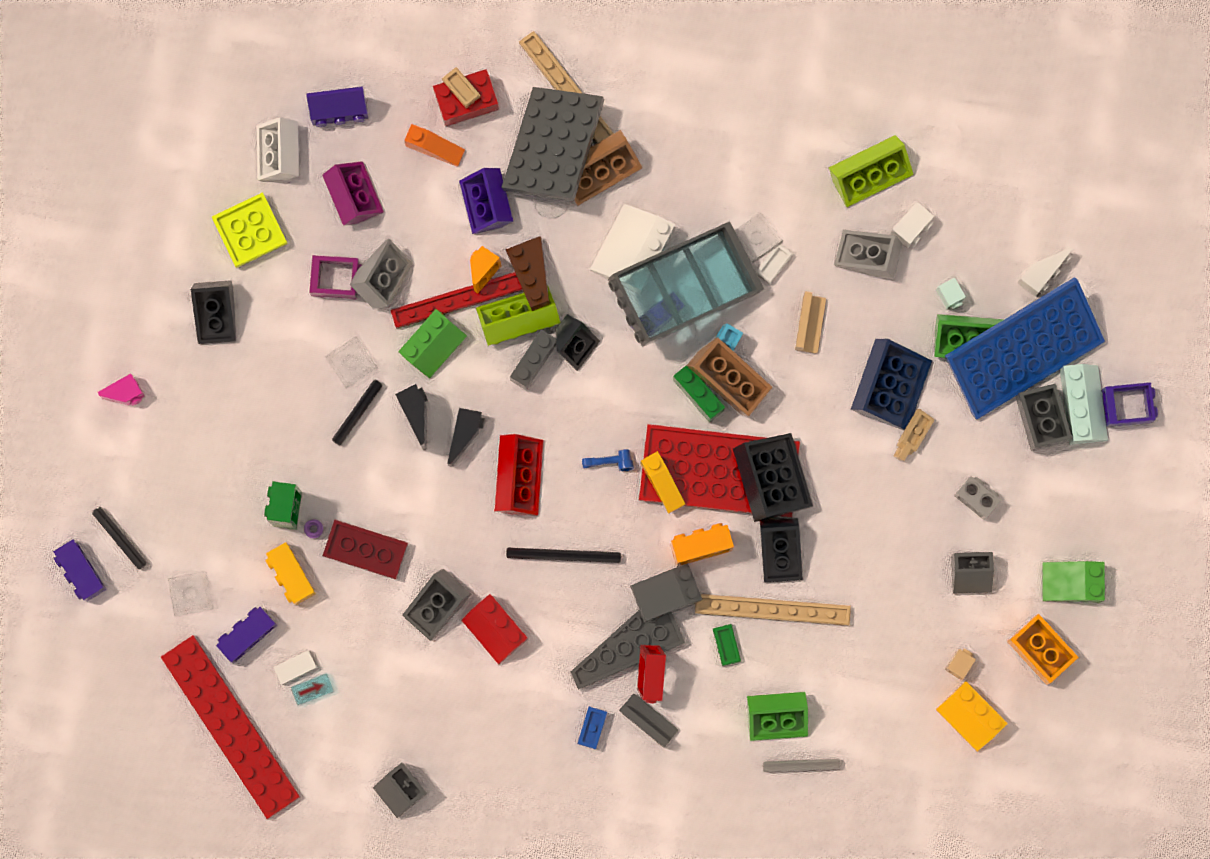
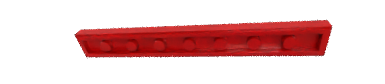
(455, 300)

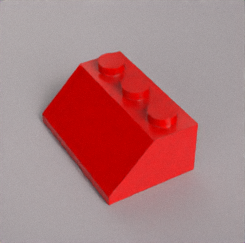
(494, 629)

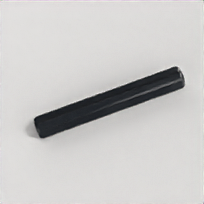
(357, 412)
(120, 539)

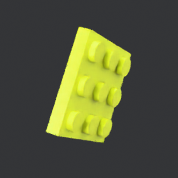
(249, 230)

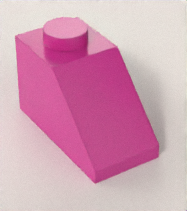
(123, 391)

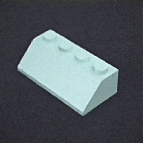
(1083, 403)

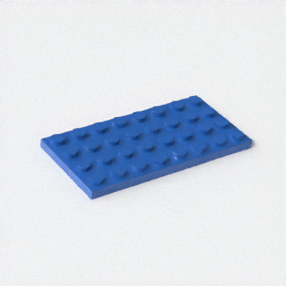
(1025, 348)

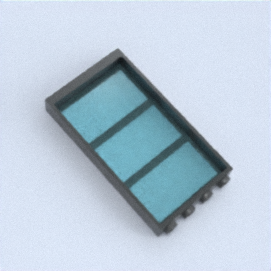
(685, 284)

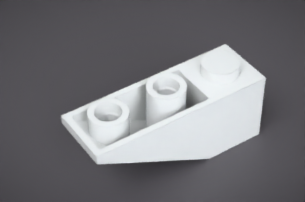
(1039, 273)

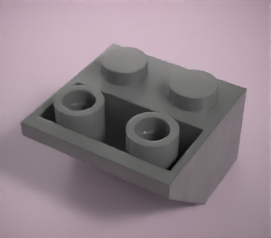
(972, 572)
(400, 790)

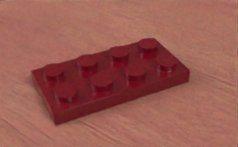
(365, 549)

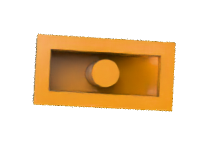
(483, 267)

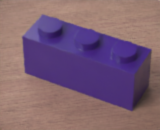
(79, 571)
(246, 634)

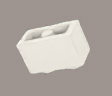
(912, 225)

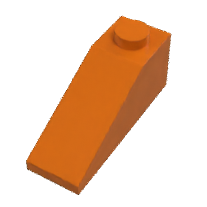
(433, 145)

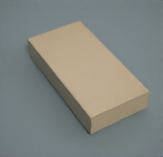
(461, 87)

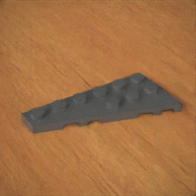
(623, 647)

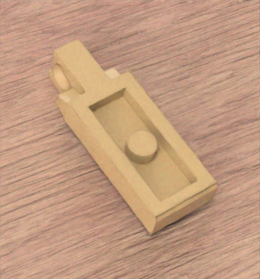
(913, 434)

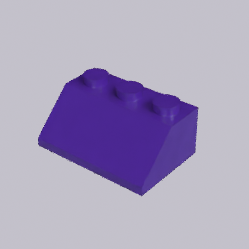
(337, 106)
(486, 200)

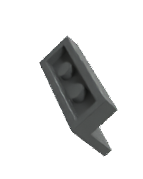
(648, 720)

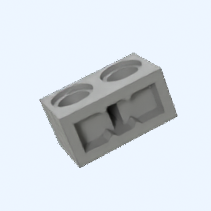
(974, 502)

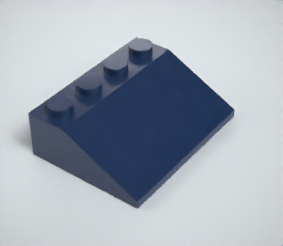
(891, 384)

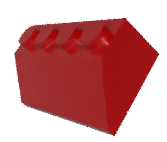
(518, 475)

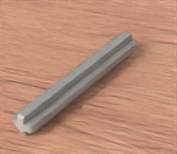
(801, 765)

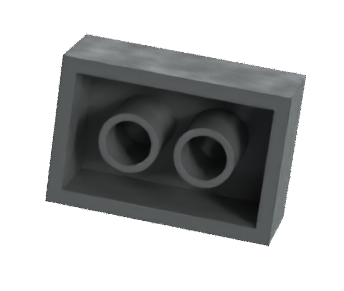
(1043, 417)

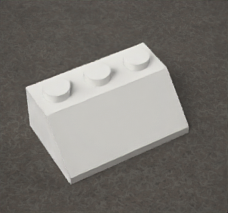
(277, 150)

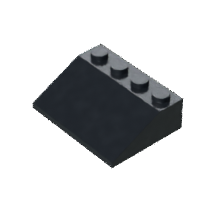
(772, 477)

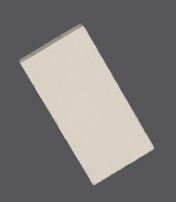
(774, 263)
(295, 667)

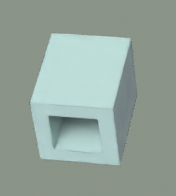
(951, 294)

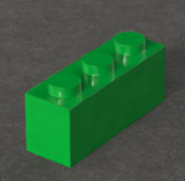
(698, 393)

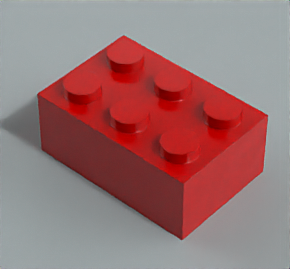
(454, 111)

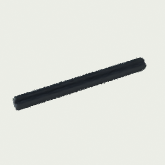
(563, 555)

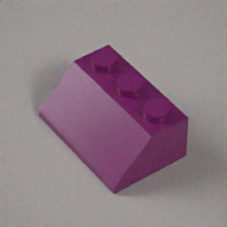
(352, 192)

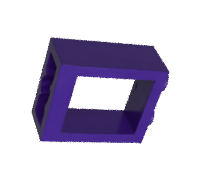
(1110, 408)

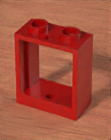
(651, 673)

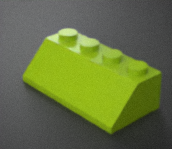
(871, 170)
(514, 318)

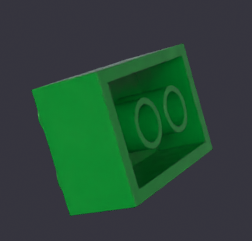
(283, 505)

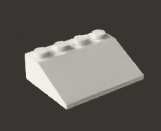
(631, 240)

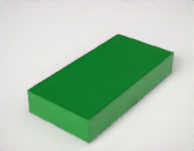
(726, 645)

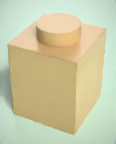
(960, 663)

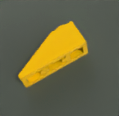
(662, 482)

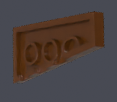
(530, 270)

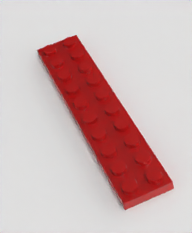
(230, 727)

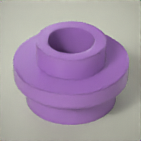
(313, 522)

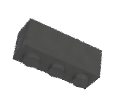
(533, 360)

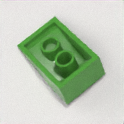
(1073, 581)

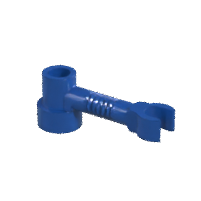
(623, 459)

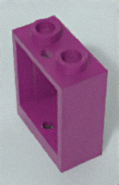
(315, 290)

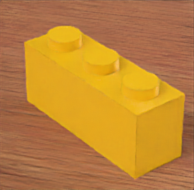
(289, 574)

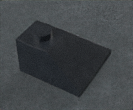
(575, 341)

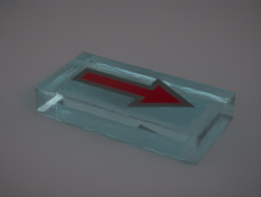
(312, 689)

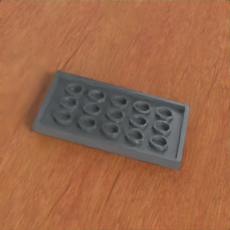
(553, 143)

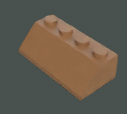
(606, 165)
(729, 376)

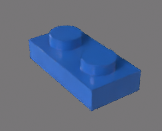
(592, 727)

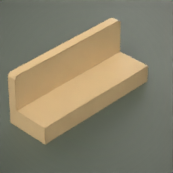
(810, 323)

